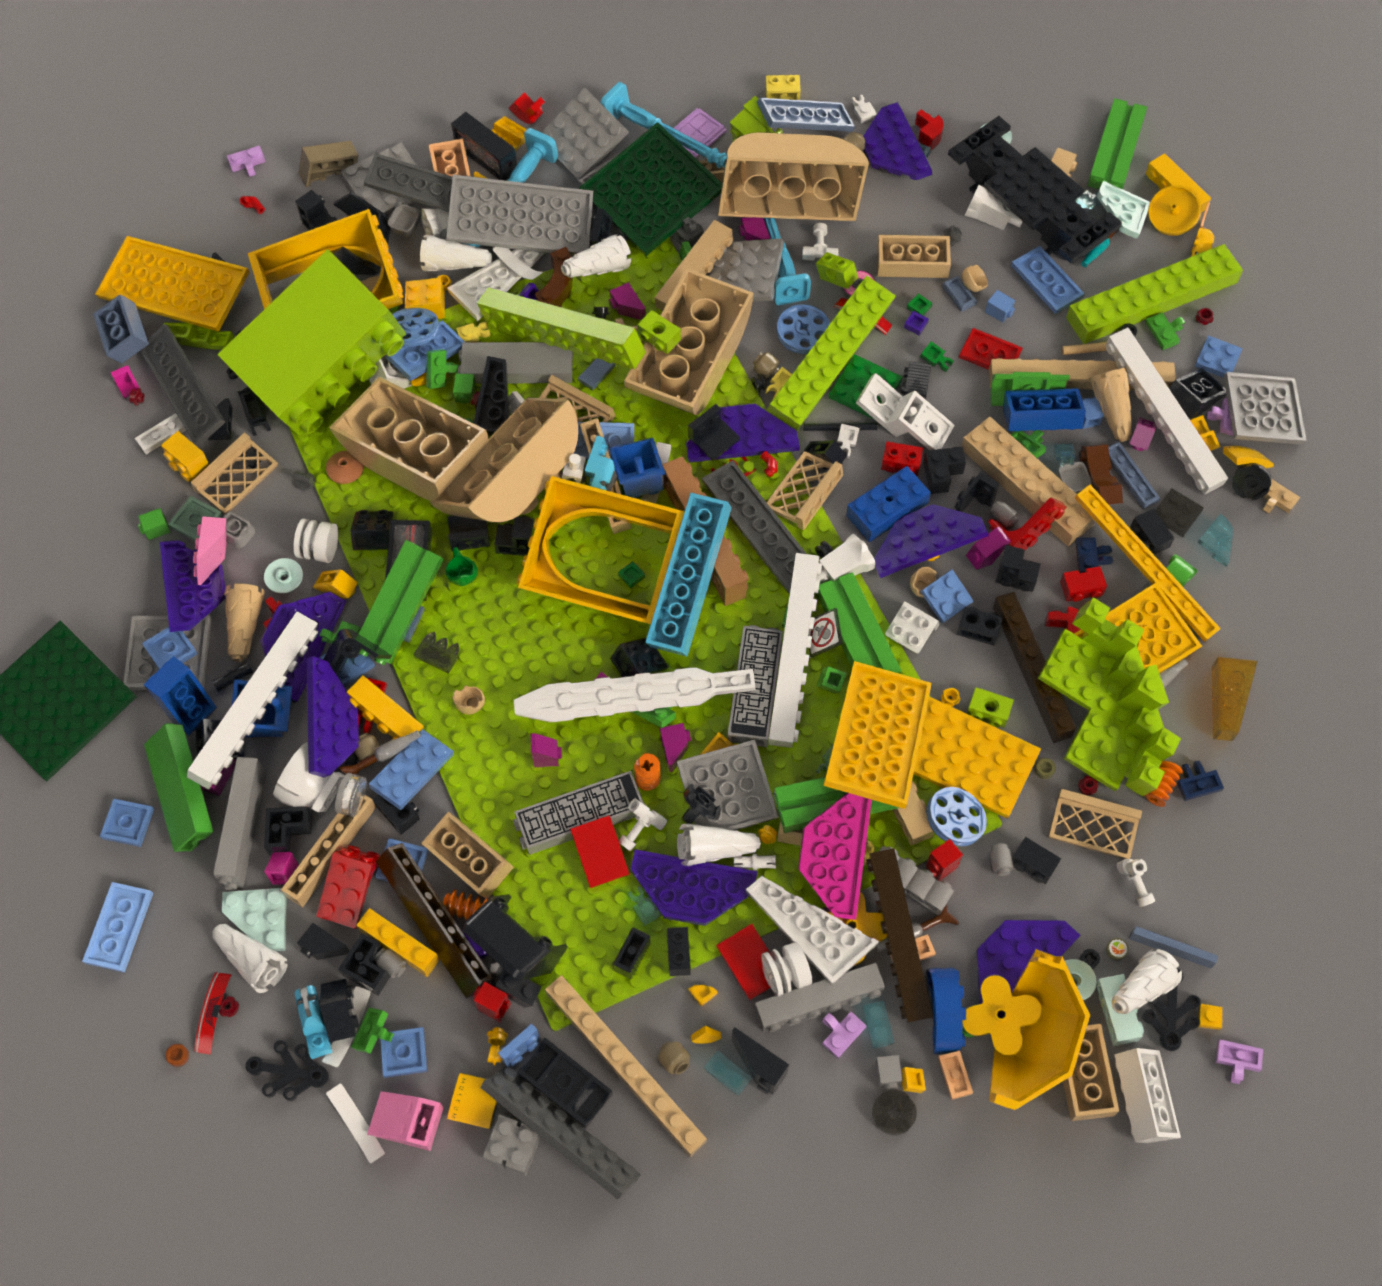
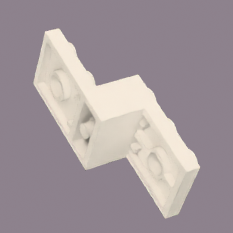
(905, 413)

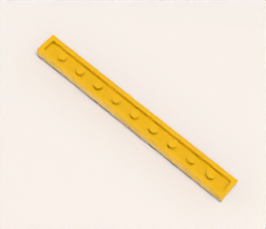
(1147, 562)

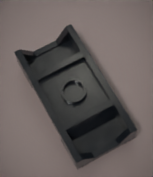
(565, 1083)

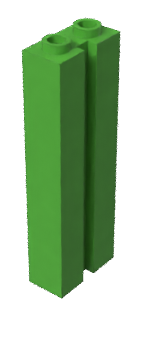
(1117, 144)
(400, 599)
(859, 628)
(178, 795)
(806, 800)

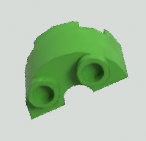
(1181, 570)

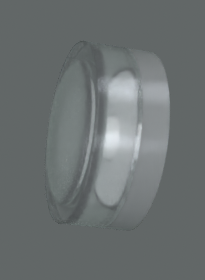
(350, 794)

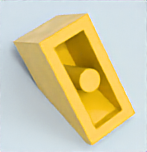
(337, 583)

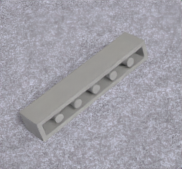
(819, 997)

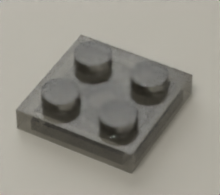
(1178, 512)

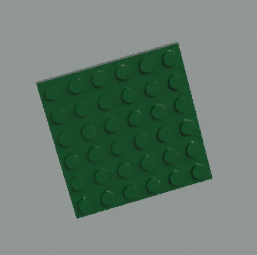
(652, 188)
(57, 700)

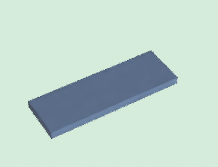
(805, 114)

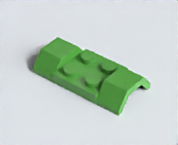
(1024, 381)

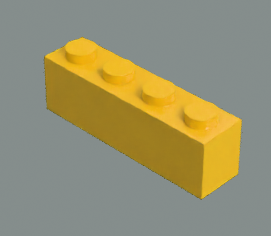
(1167, 173)
(382, 709)
(402, 944)

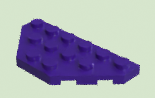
(893, 145)
(757, 431)
(925, 536)
(185, 599)
(322, 609)
(331, 719)
(692, 892)
(1013, 944)

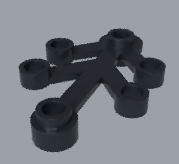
(1172, 1014)
(290, 1072)

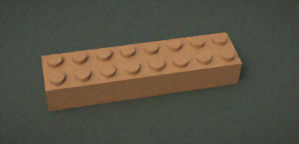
(727, 574)

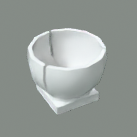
(303, 789)

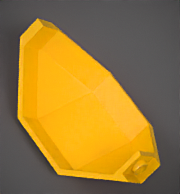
(1048, 1045)

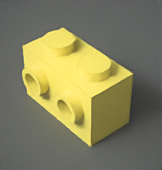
(783, 87)

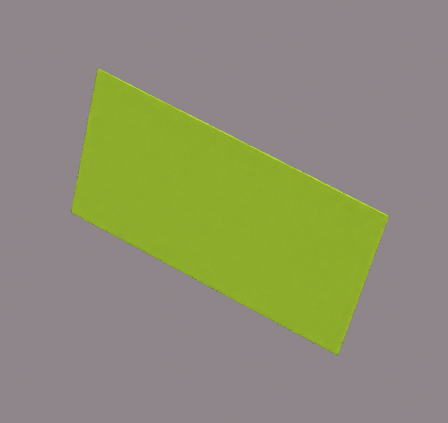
(526, 640)

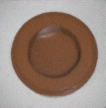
(177, 1055)

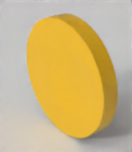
(1174, 210)

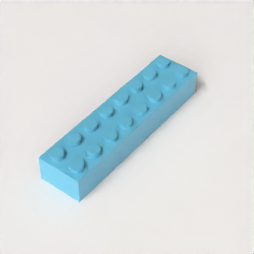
(688, 574)

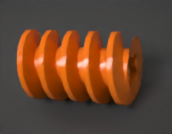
(647, 772)
(1166, 784)
(461, 905)

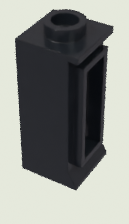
(248, 395)

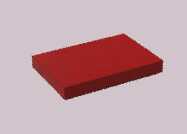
(983, 347)
(599, 851)
(743, 956)

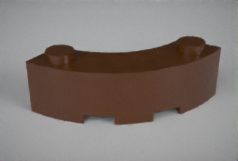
(559, 285)
(1098, 465)

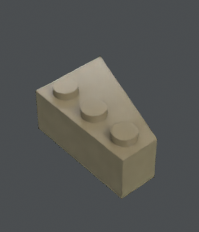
(325, 159)

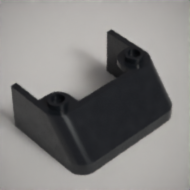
(351, 205)
(349, 645)
(509, 942)

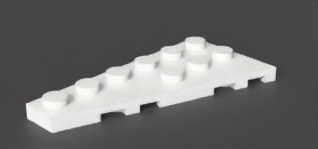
(495, 276)
(823, 938)

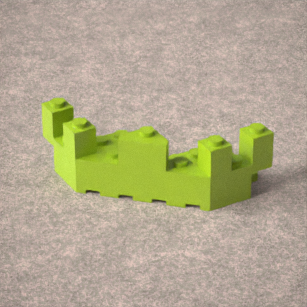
(1122, 698)

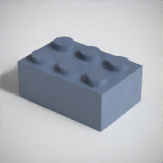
(120, 329)

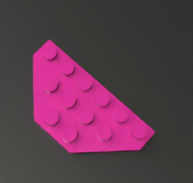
(835, 853)

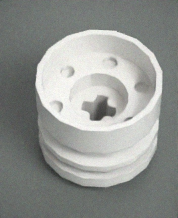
(315, 540)
(782, 970)

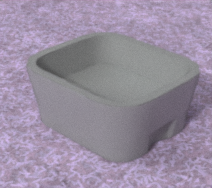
(404, 220)
(1075, 476)
(238, 530)

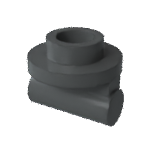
(954, 233)
(304, 480)

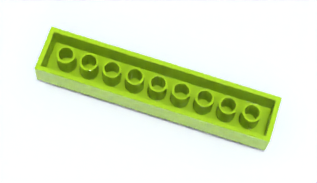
(1154, 293)
(562, 328)
(831, 353)

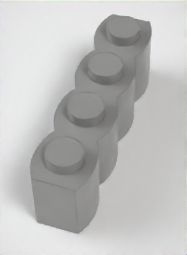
(922, 886)

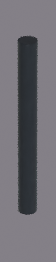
(836, 426)

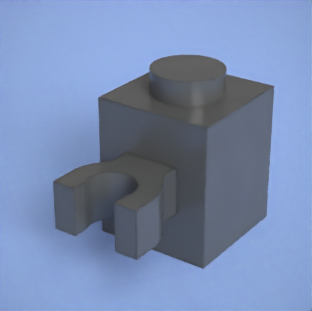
(689, 232)

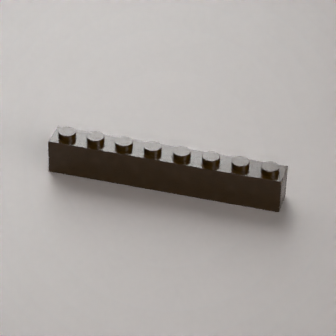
(1031, 662)
(433, 919)
(900, 935)

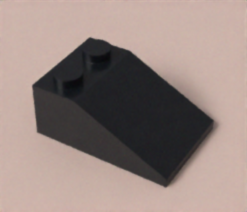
(1197, 392)
(761, 1063)

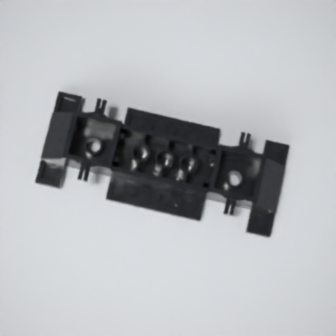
(1033, 191)

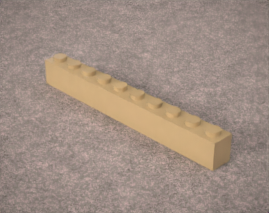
(1077, 370)
(626, 1066)

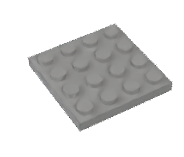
(584, 133)
(356, 174)
(751, 266)
(1264, 408)
(139, 663)
(735, 781)

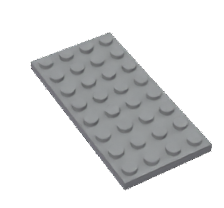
(519, 215)

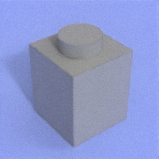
(888, 1072)

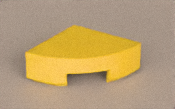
(702, 993)
(705, 1035)

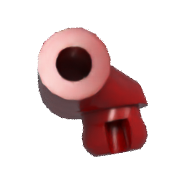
(252, 202)
(772, 464)

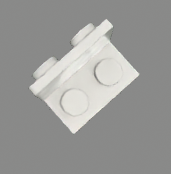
(911, 627)

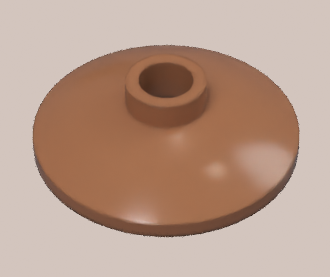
(343, 473)

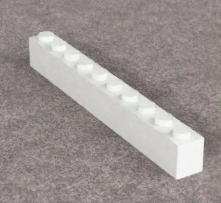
(1166, 411)
(793, 652)
(252, 700)

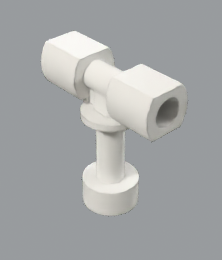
(819, 248)
(645, 818)
(1135, 869)

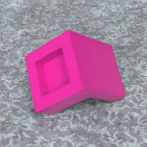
(125, 380)
(281, 867)

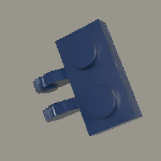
(1088, 553)
(1198, 785)

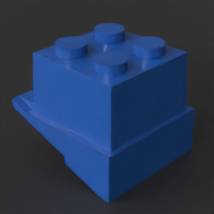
(638, 467)
(276, 716)

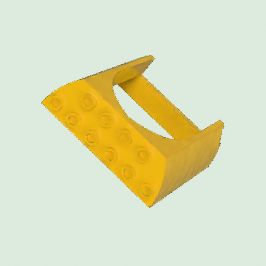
(296, 254)
(571, 501)

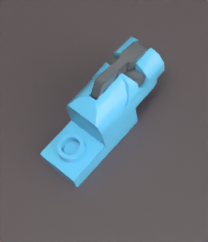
(600, 468)
(312, 1022)

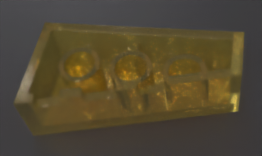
(1230, 694)

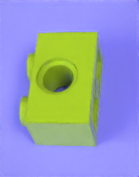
(837, 270)
(653, 324)
(1000, 704)

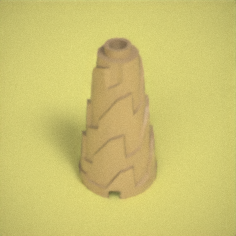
(1113, 396)
(242, 611)

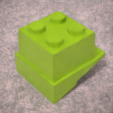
(750, 121)

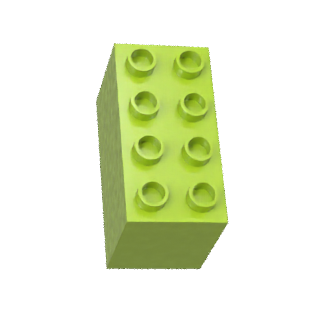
(314, 344)

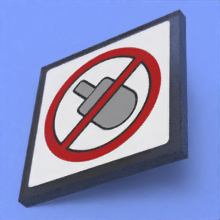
(825, 633)

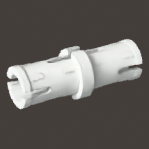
(755, 862)

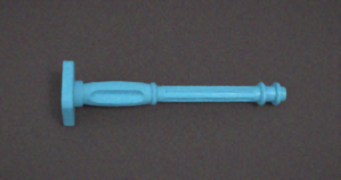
(618, 104)
(539, 147)
(789, 286)

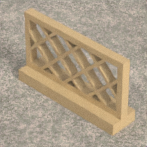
(581, 399)
(220, 466)
(819, 492)
(1100, 807)

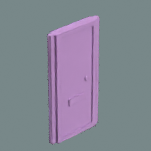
(701, 128)

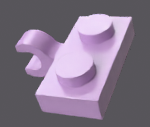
(246, 159)
(1223, 415)
(843, 1033)
(1239, 1057)

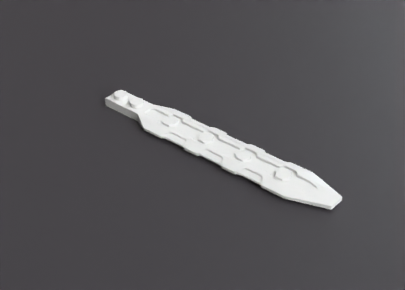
(628, 694)

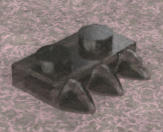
(436, 653)

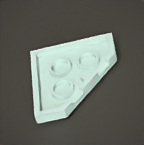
(1125, 206)
(258, 915)

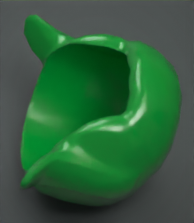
(461, 569)

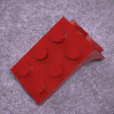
(1035, 526)
(347, 885)

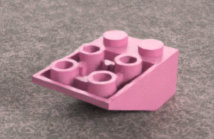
(210, 547)
(406, 1120)

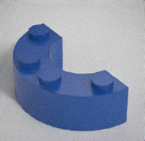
(947, 1010)

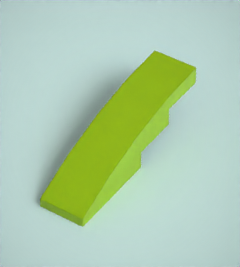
(200, 337)

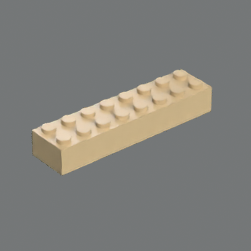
(1025, 477)

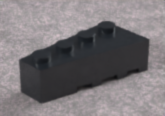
(494, 396)

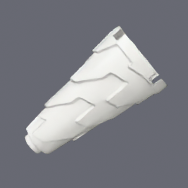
(451, 255)
(599, 258)
(709, 844)
(251, 958)
(1151, 978)

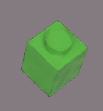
(464, 388)
(153, 524)
(831, 680)

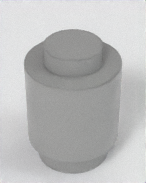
(1004, 514)
(1001, 859)
(390, 962)

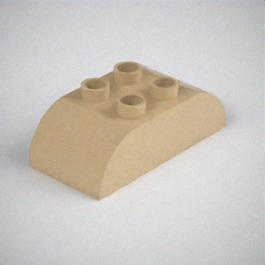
(793, 177)
(711, 327)
(408, 439)
(514, 463)

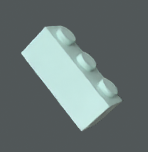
(1121, 1027)

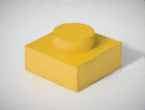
(1210, 1016)
(913, 1080)

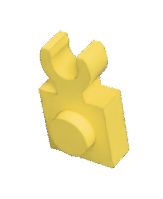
(471, 334)
(778, 381)

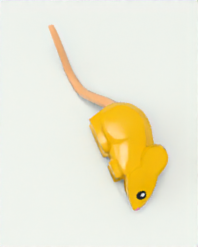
(1204, 238)

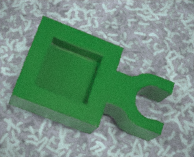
(934, 355)

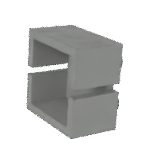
(511, 1144)

